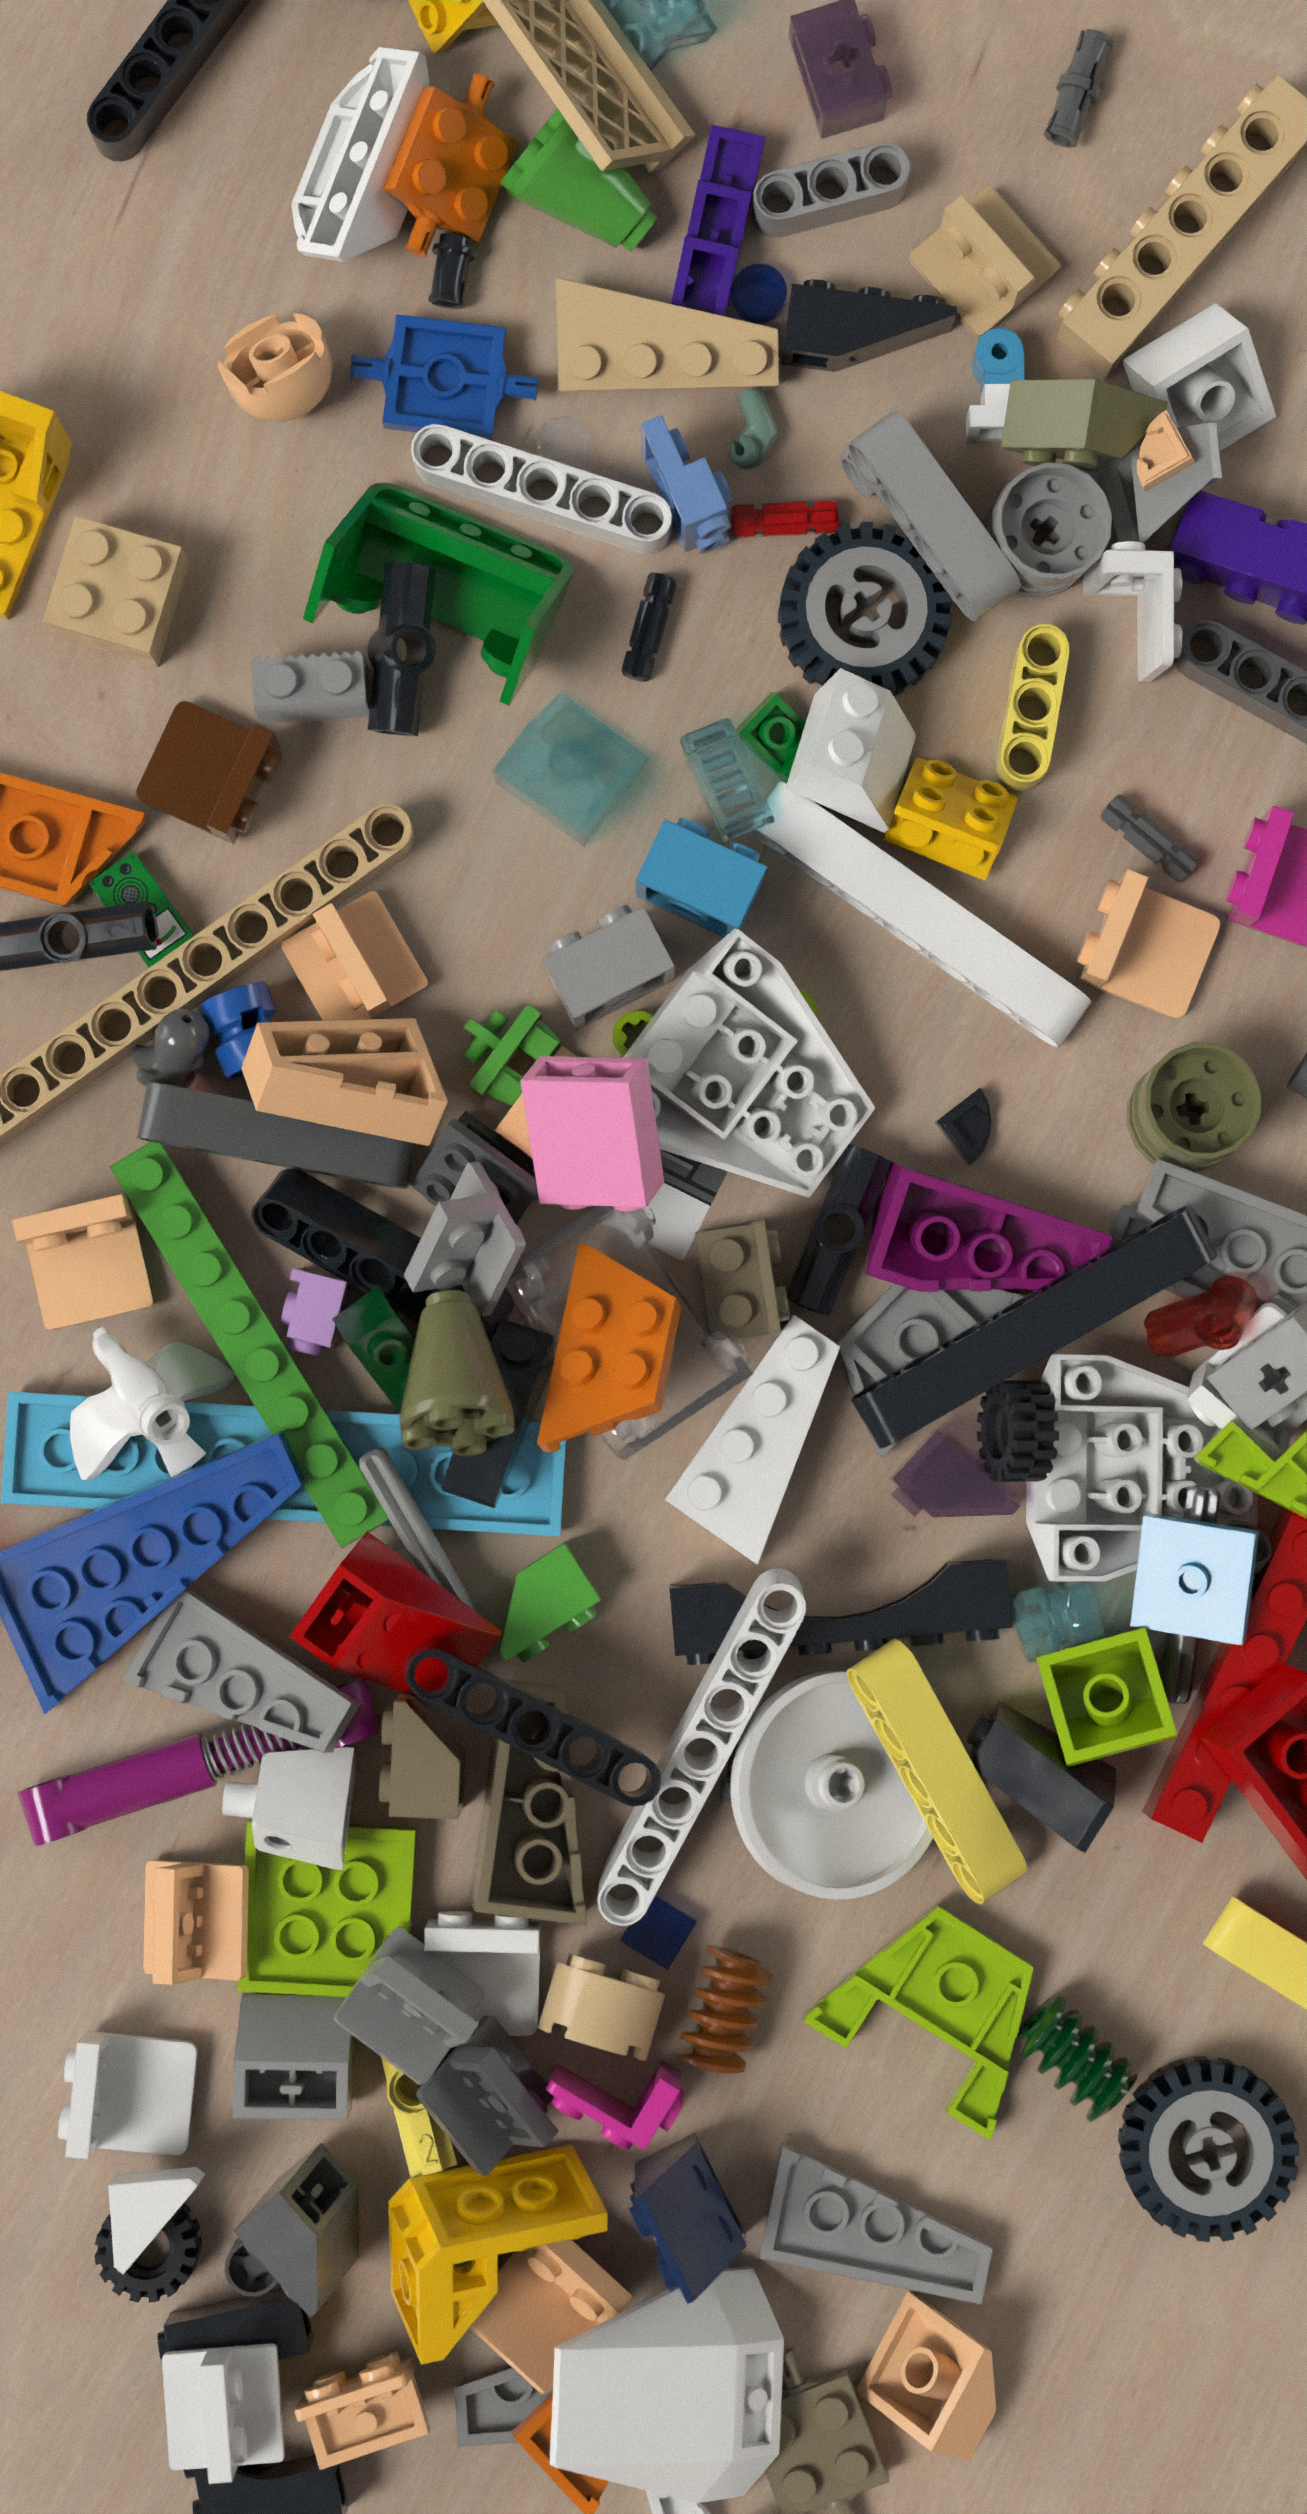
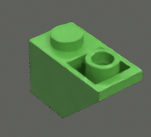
(545, 1597)

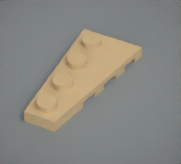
(648, 344)

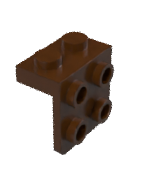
(209, 771)

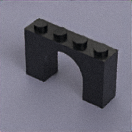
(267, 2487)

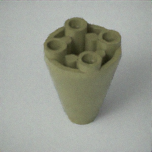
(453, 1381)

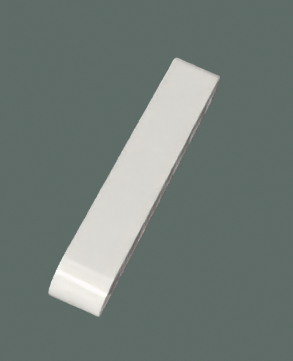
(922, 916)
(699, 1773)

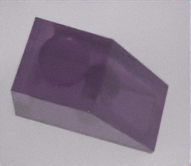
(947, 1483)

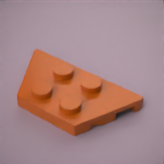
(57, 839)
(608, 1352)

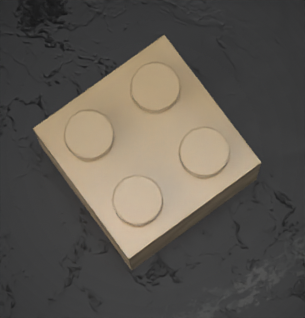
(116, 591)

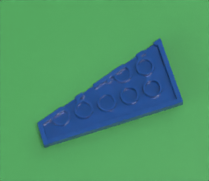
(106, 1574)

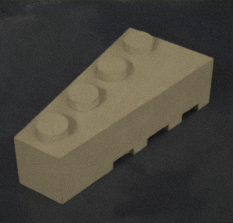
(528, 1831)

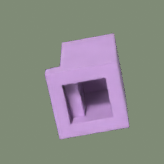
(312, 1310)

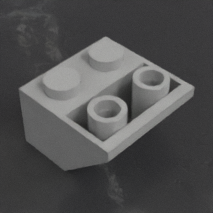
(292, 2059)

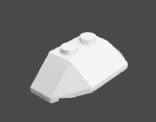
(341, 193)

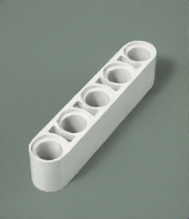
(525, 468)

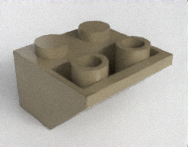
(425, 1764)

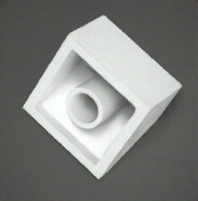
(1205, 375)
(853, 750)

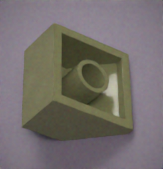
(1075, 420)

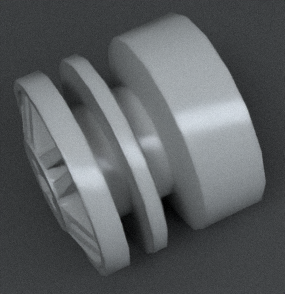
(1068, 509)

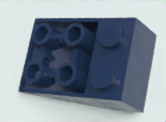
(688, 2216)

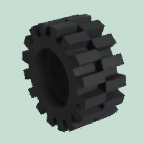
(1018, 1431)
(155, 2280)

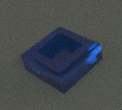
(659, 1932)

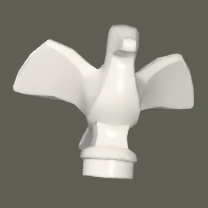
(144, 1402)

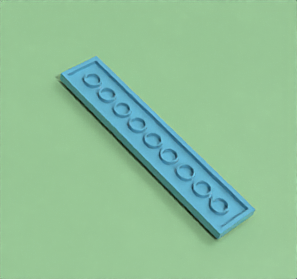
(43, 1471)

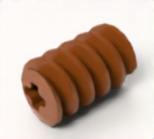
(726, 2012)

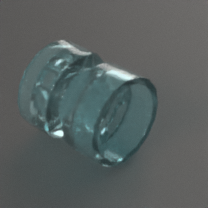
(1054, 1619)

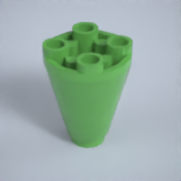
(567, 184)

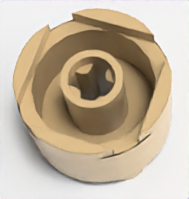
(602, 2008)

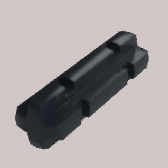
(649, 627)

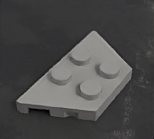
(906, 1326)

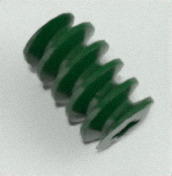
(1077, 2056)

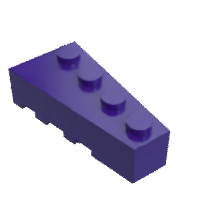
(1243, 554)

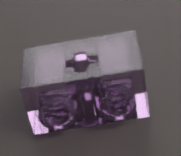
(839, 98)

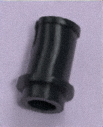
(451, 270)

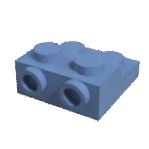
(691, 490)

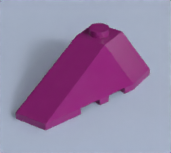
(959, 1238)

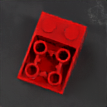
(382, 1610)

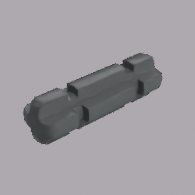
(1149, 838)

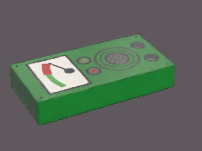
(130, 883)

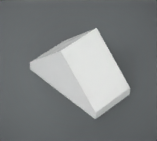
(143, 2205)

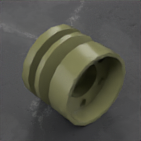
(1205, 1080)

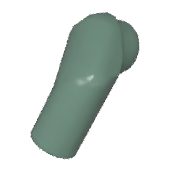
(759, 432)

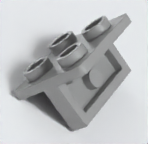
(468, 1243)
(410, 2006)

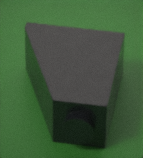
(1031, 1769)

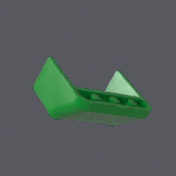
(484, 575)

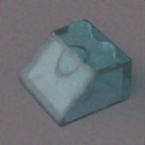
(569, 768)

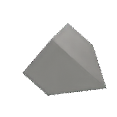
(1166, 498)

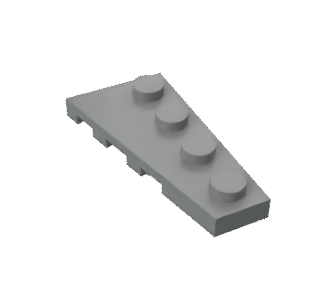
(1250, 1234)
(859, 2232)

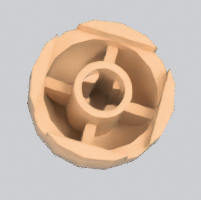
(278, 368)

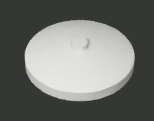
(822, 1794)

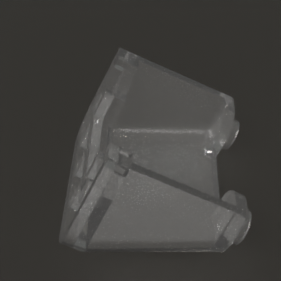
(700, 1363)

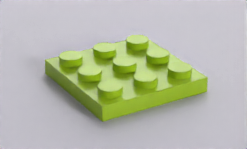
(323, 1925)

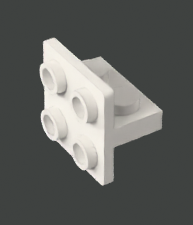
(223, 2409)

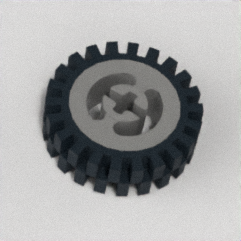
(830, 570)
(1221, 2202)

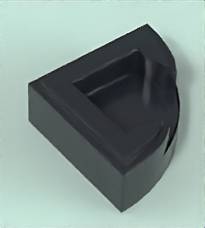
(968, 1126)

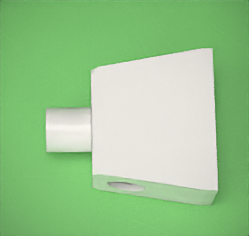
(299, 1804)

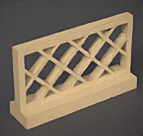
(613, 79)

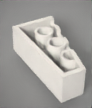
(751, 1452)

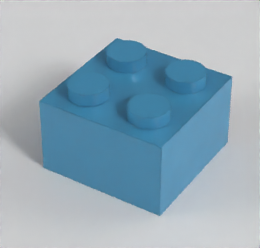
(700, 877)

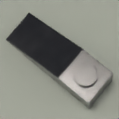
(525, 1365)

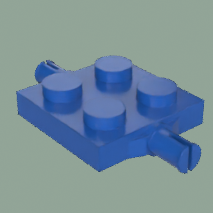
(444, 376)

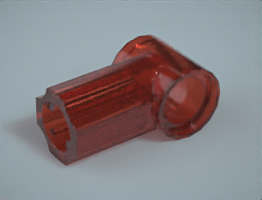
(1206, 1319)

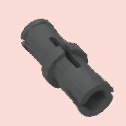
(1078, 88)

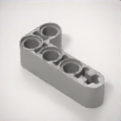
(931, 512)

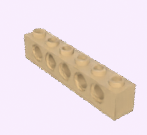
(1106, 339)

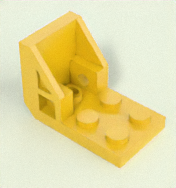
(32, 469)
(473, 2219)

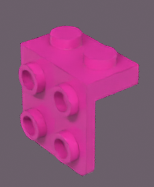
(1274, 883)
(621, 2123)

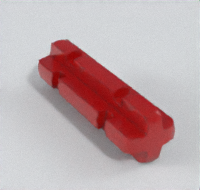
(784, 518)

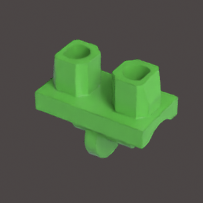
(525, 1034)

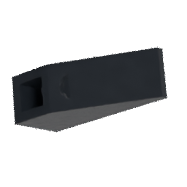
(845, 328)

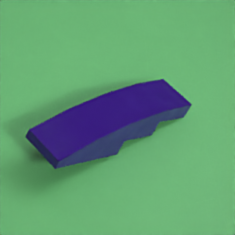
(718, 220)

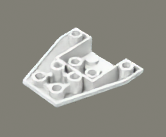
(749, 1072)
(1119, 1456)
(674, 2393)

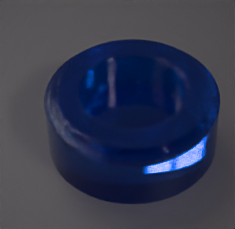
(759, 293)

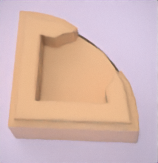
(1161, 452)

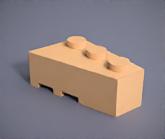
(347, 1076)

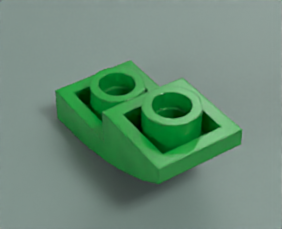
(773, 735)

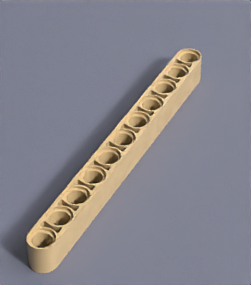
(180, 967)

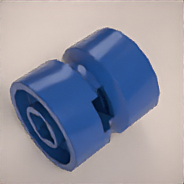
(224, 1015)

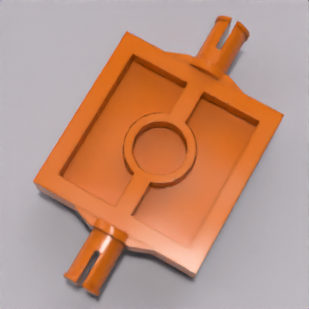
(450, 165)

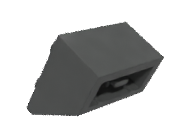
(306, 2229)

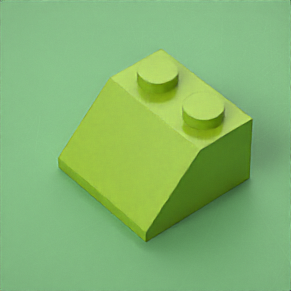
(1106, 1697)

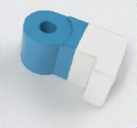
(994, 364)

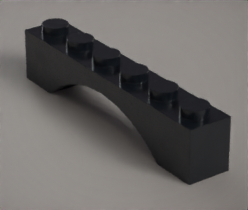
(956, 1598)

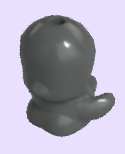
(176, 1050)

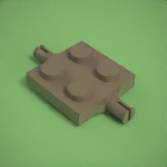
(824, 2444)

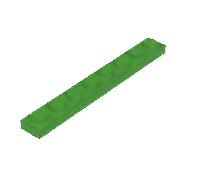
(249, 1341)

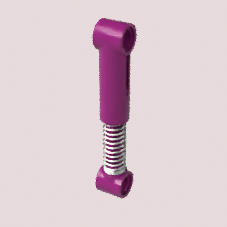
(164, 1774)

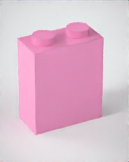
(593, 1132)

